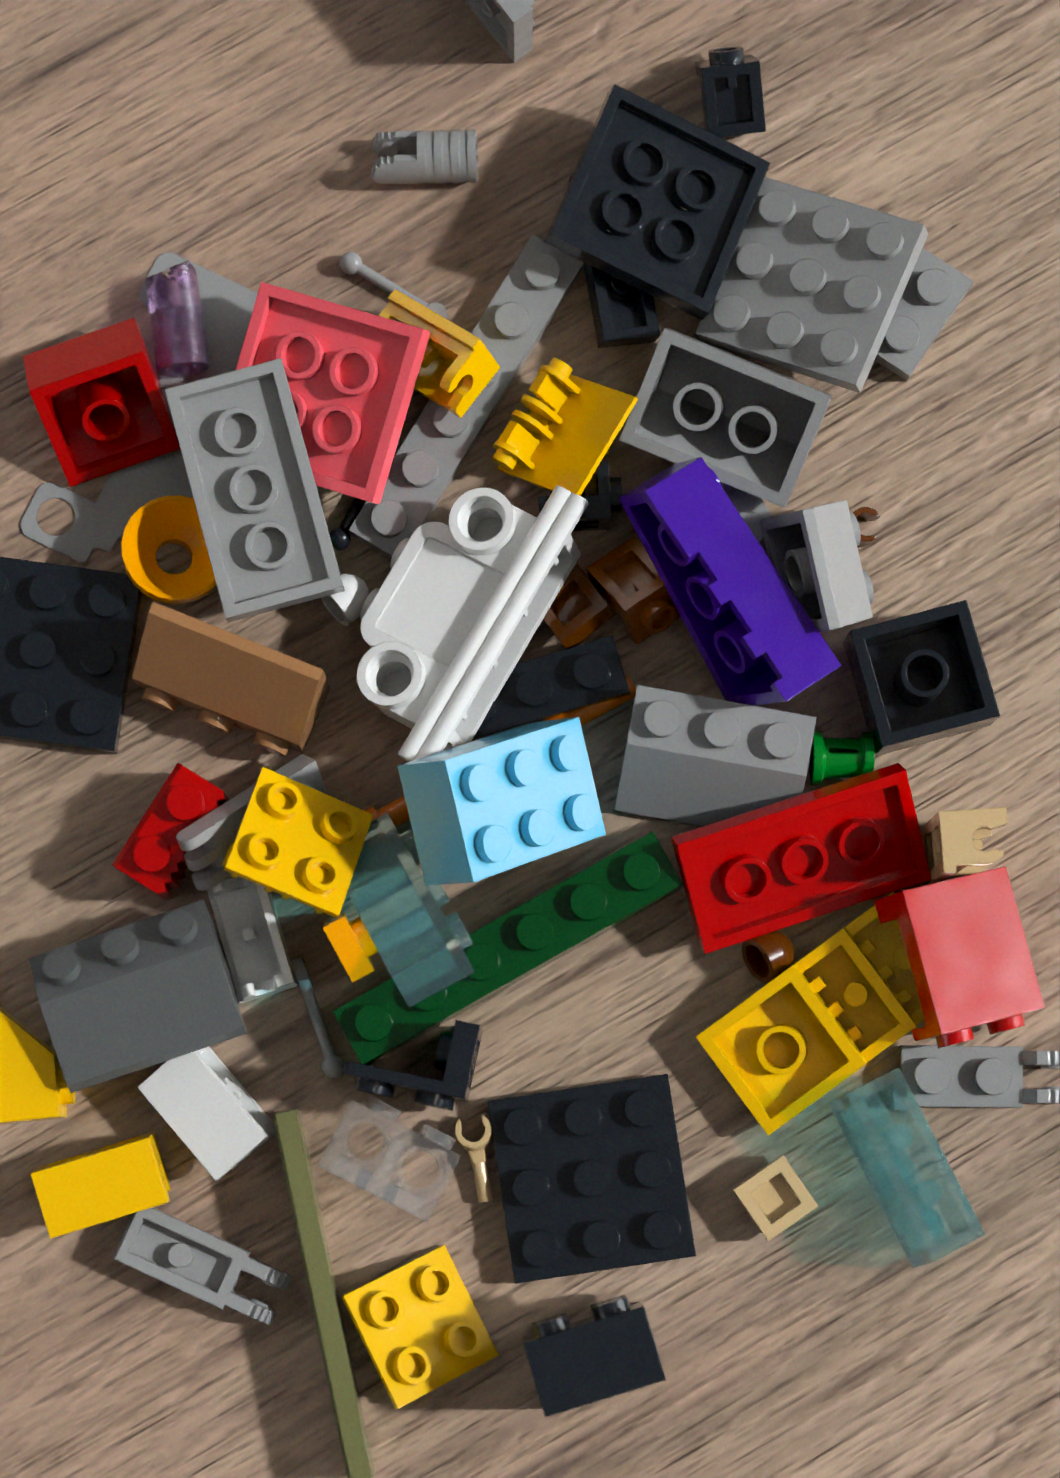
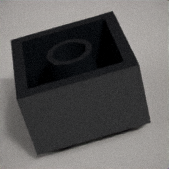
(921, 677)
(593, 1355)

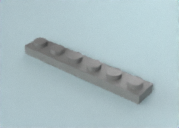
(443, 440)

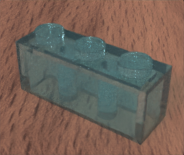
(405, 916)
(906, 1169)

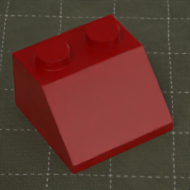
(101, 402)

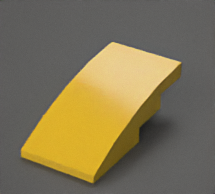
(817, 1021)

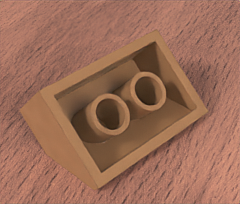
(229, 680)

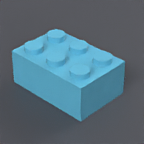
(501, 801)

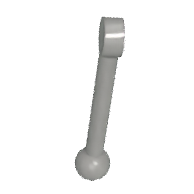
(352, 263)
(332, 1064)

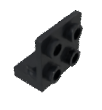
(455, 1056)

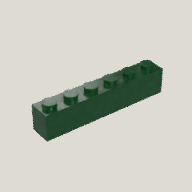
(517, 946)

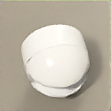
(347, 604)

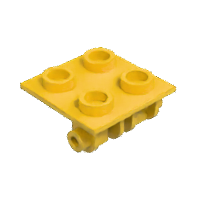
(565, 430)
(298, 842)
(420, 1326)

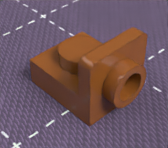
(634, 590)

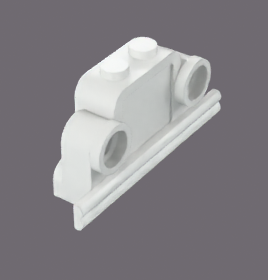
(462, 613)

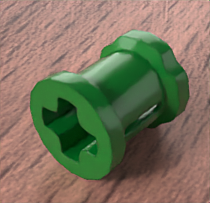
(840, 757)

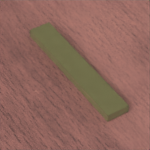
(323, 1295)

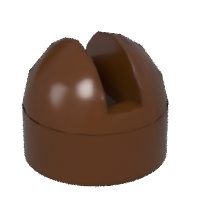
(768, 955)

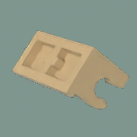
(955, 841)

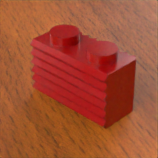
(152, 850)

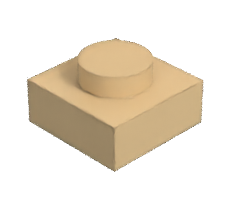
(775, 1198)

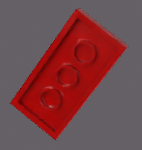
(801, 858)

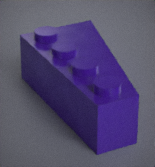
(726, 587)

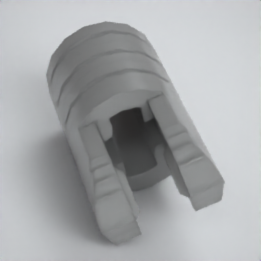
(425, 157)

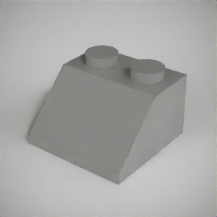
(821, 563)

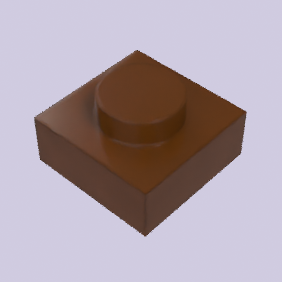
(577, 609)

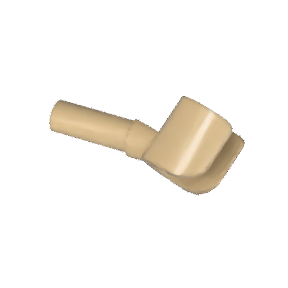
(478, 1159)

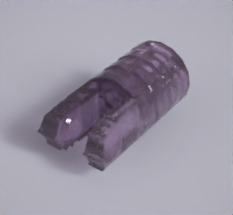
(177, 322)

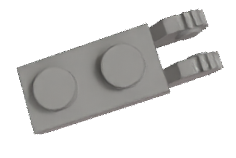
(975, 1076)
(195, 1262)

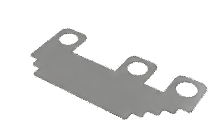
(100, 523)

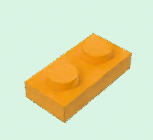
(351, 944)

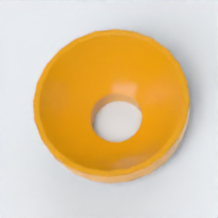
(161, 523)

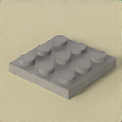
(813, 284)

